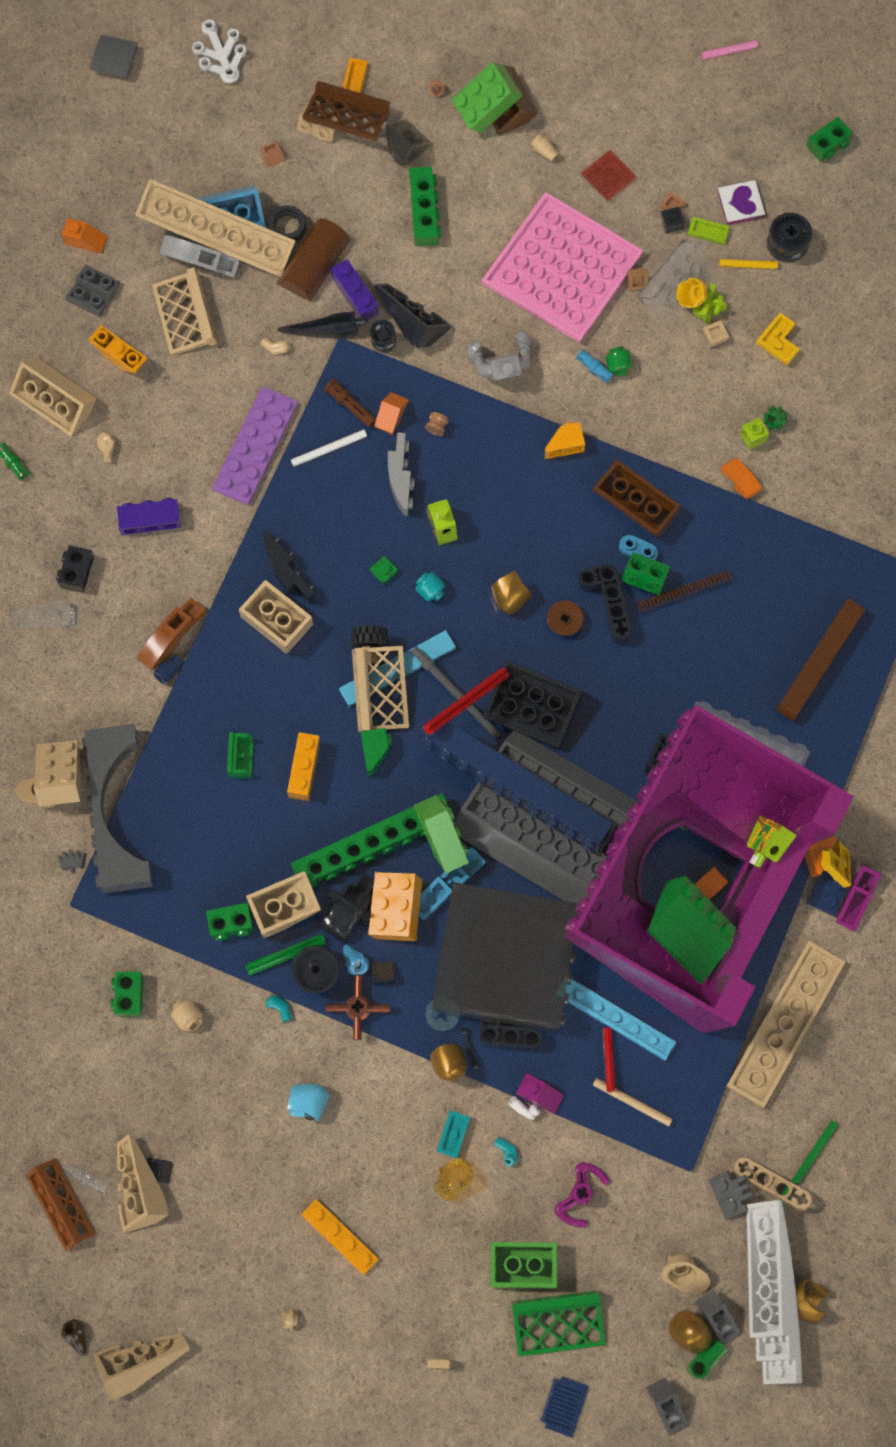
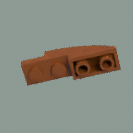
(169, 633)

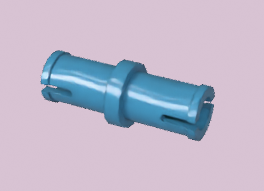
(594, 366)

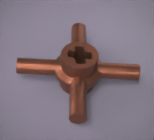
(363, 1014)

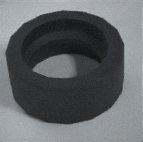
(288, 210)

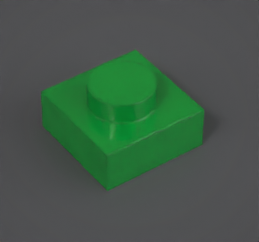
(383, 570)

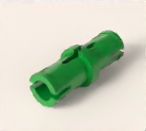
(13, 461)

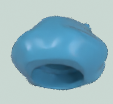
(355, 961)

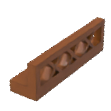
(55, 1205)

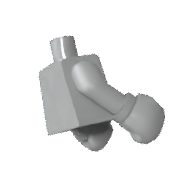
(503, 365)

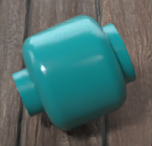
(430, 586)

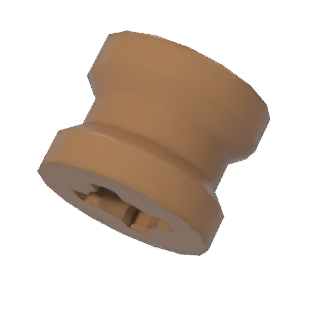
(436, 424)

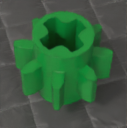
(775, 417)

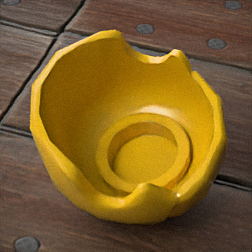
(691, 293)

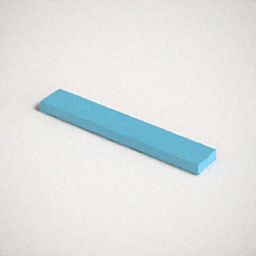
(433, 648)
(619, 1020)

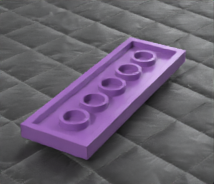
(255, 446)

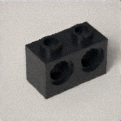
(80, 569)

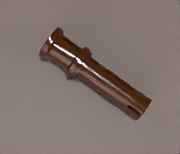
(343, 396)

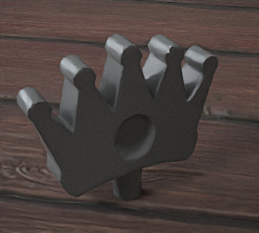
(71, 861)

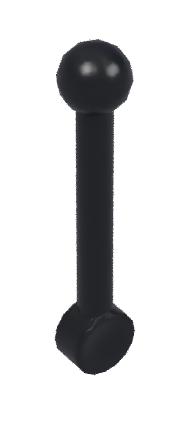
(476, 1065)

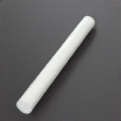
(328, 448)

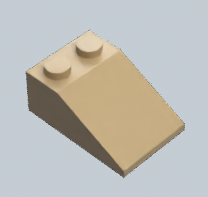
(283, 904)

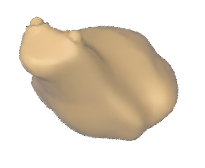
(106, 444)

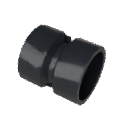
(383, 336)

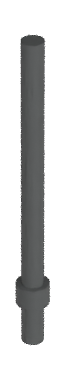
(428, 664)

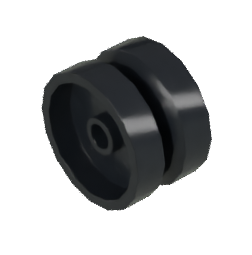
(789, 237)
(309, 957)

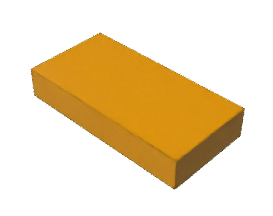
(355, 74)

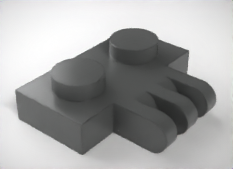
(730, 1193)

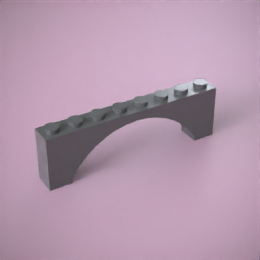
(105, 752)

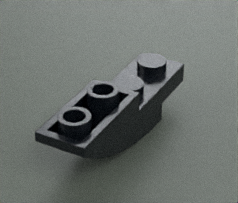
(281, 564)

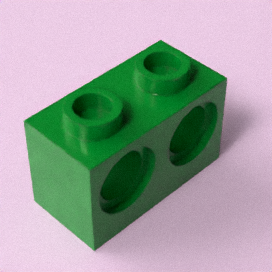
(826, 137)
(645, 573)
(229, 915)
(134, 993)

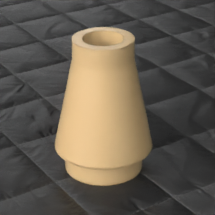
(544, 147)

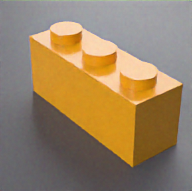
(303, 766)

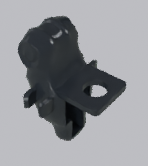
(348, 908)

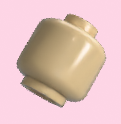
(187, 1015)

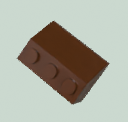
(519, 113)

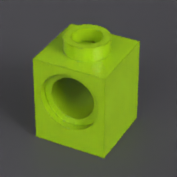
(754, 433)

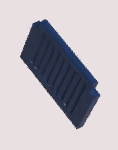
(564, 1406)

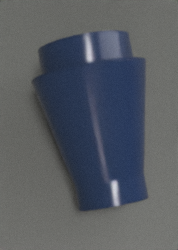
(167, 670)

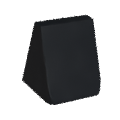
(672, 219)
(382, 973)
(161, 1169)

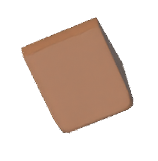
(272, 154)

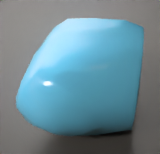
(308, 1101)

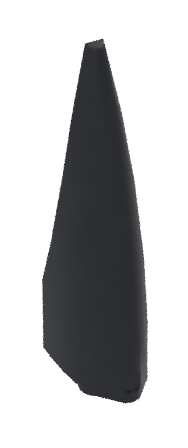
(332, 326)

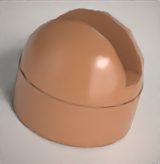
(435, 92)

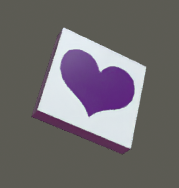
(741, 202)

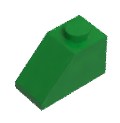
(375, 748)

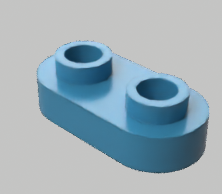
(638, 547)

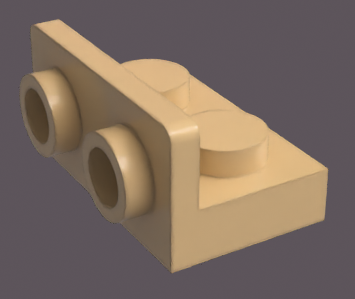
(316, 130)

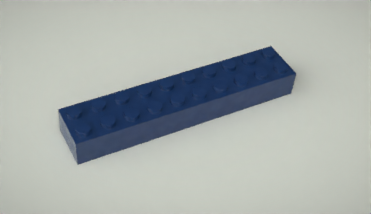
(518, 785)

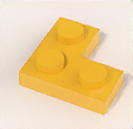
(774, 340)
(837, 863)

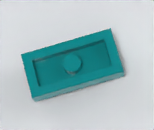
(453, 1134)

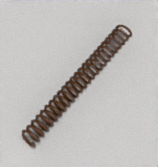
(683, 588)

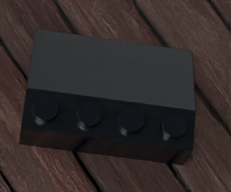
(533, 704)

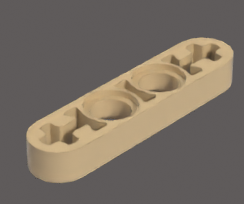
(770, 1187)

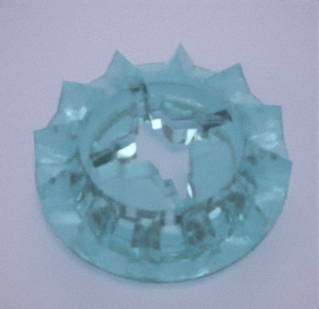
(440, 1024)

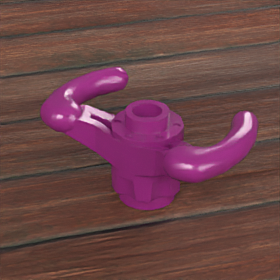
(580, 1194)

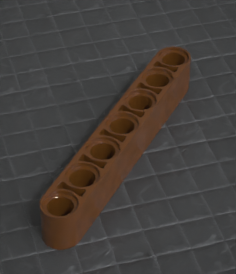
(820, 659)

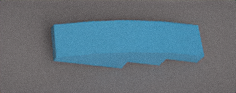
(441, 888)

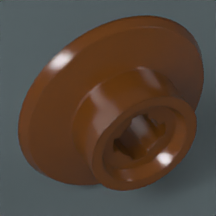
(569, 610)

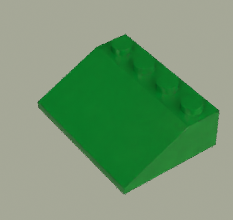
(691, 928)

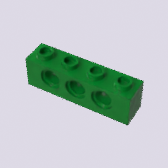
(424, 178)

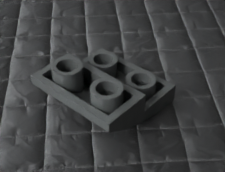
(114, 56)
(92, 290)

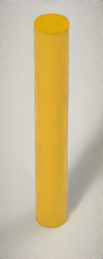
(748, 264)

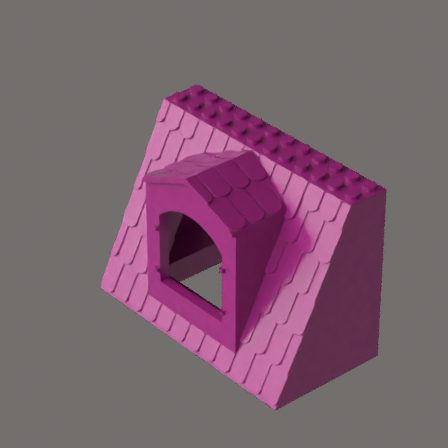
(717, 788)

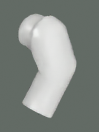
(522, 1109)

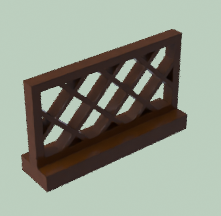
(348, 101)

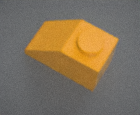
(566, 441)

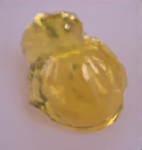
(453, 1179)

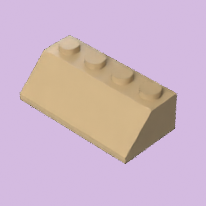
(52, 395)

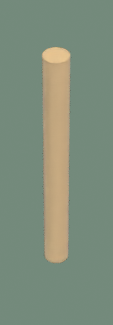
(634, 1103)

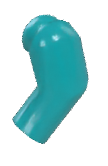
(280, 1004)
(509, 1151)

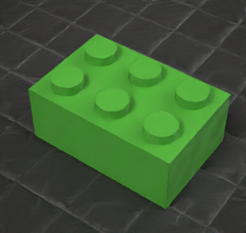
(486, 97)
(442, 833)
(523, 1265)

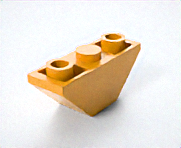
(117, 350)

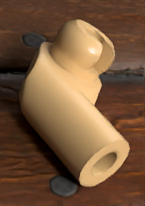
(277, 347)

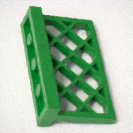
(558, 1303)

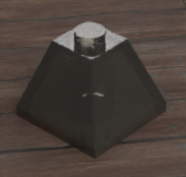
(405, 142)

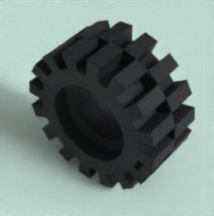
(369, 635)

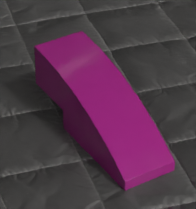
(858, 897)

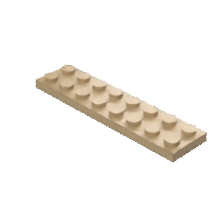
(214, 228)
(785, 1024)

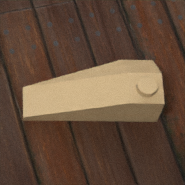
(142, 1195)
(131, 1367)

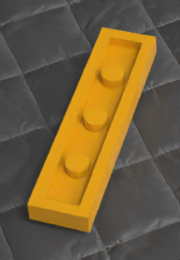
(339, 1237)

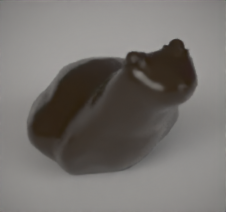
(74, 1335)

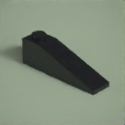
(414, 323)

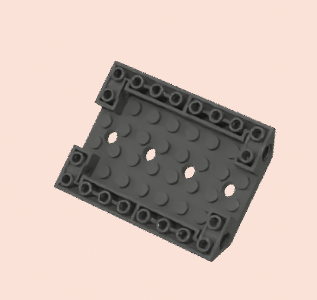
(527, 842)

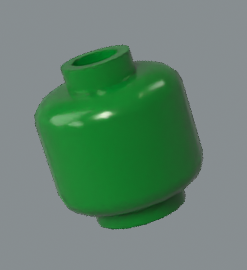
(619, 361)

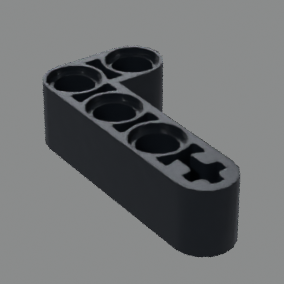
(610, 604)

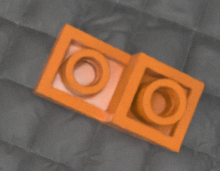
(741, 476)
(711, 882)

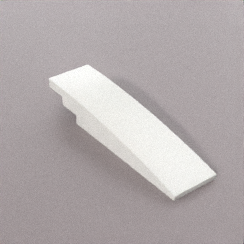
(772, 1294)

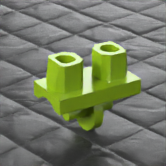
(712, 305)

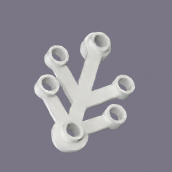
(220, 54)

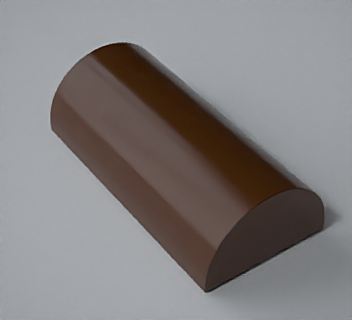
(314, 259)
(637, 498)

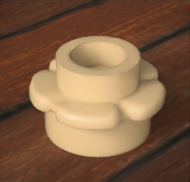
(289, 1319)

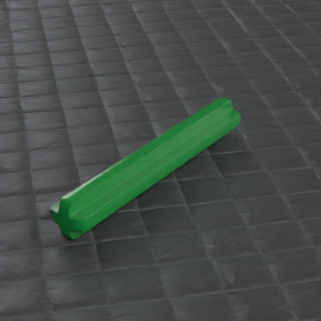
(282, 955)

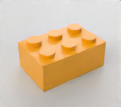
(395, 906)

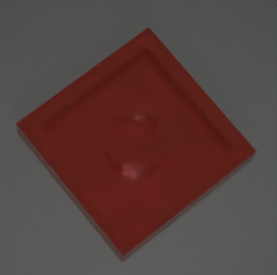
(608, 175)

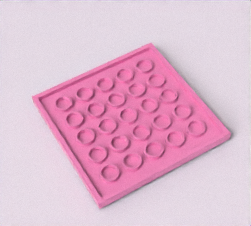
(562, 267)

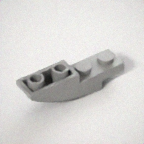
(199, 256)
(399, 477)

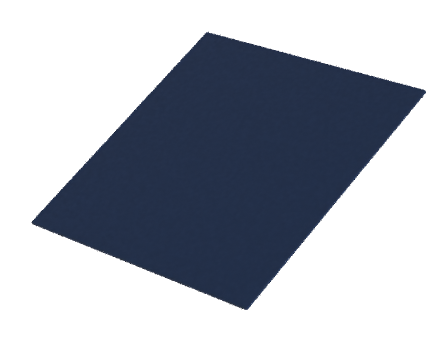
(527, 514)

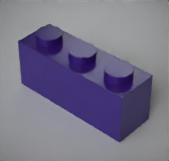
(354, 290)
(148, 516)

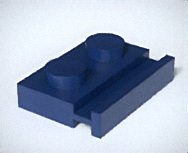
(826, 894)

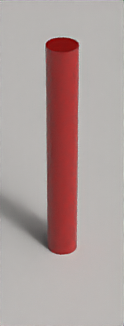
(609, 1064)

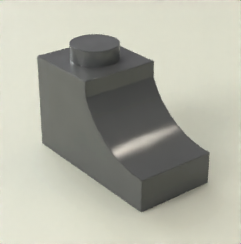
(717, 1317)
(667, 1405)

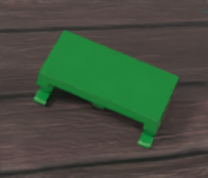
(240, 755)

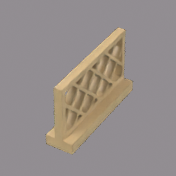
(198, 303)
(363, 693)

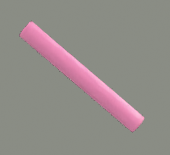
(729, 49)

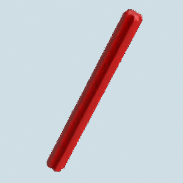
(465, 701)

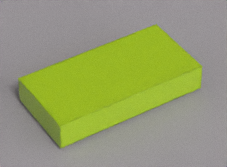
(708, 230)

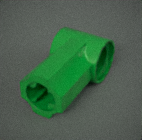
(707, 1359)

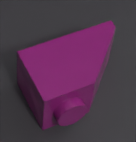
(539, 1094)

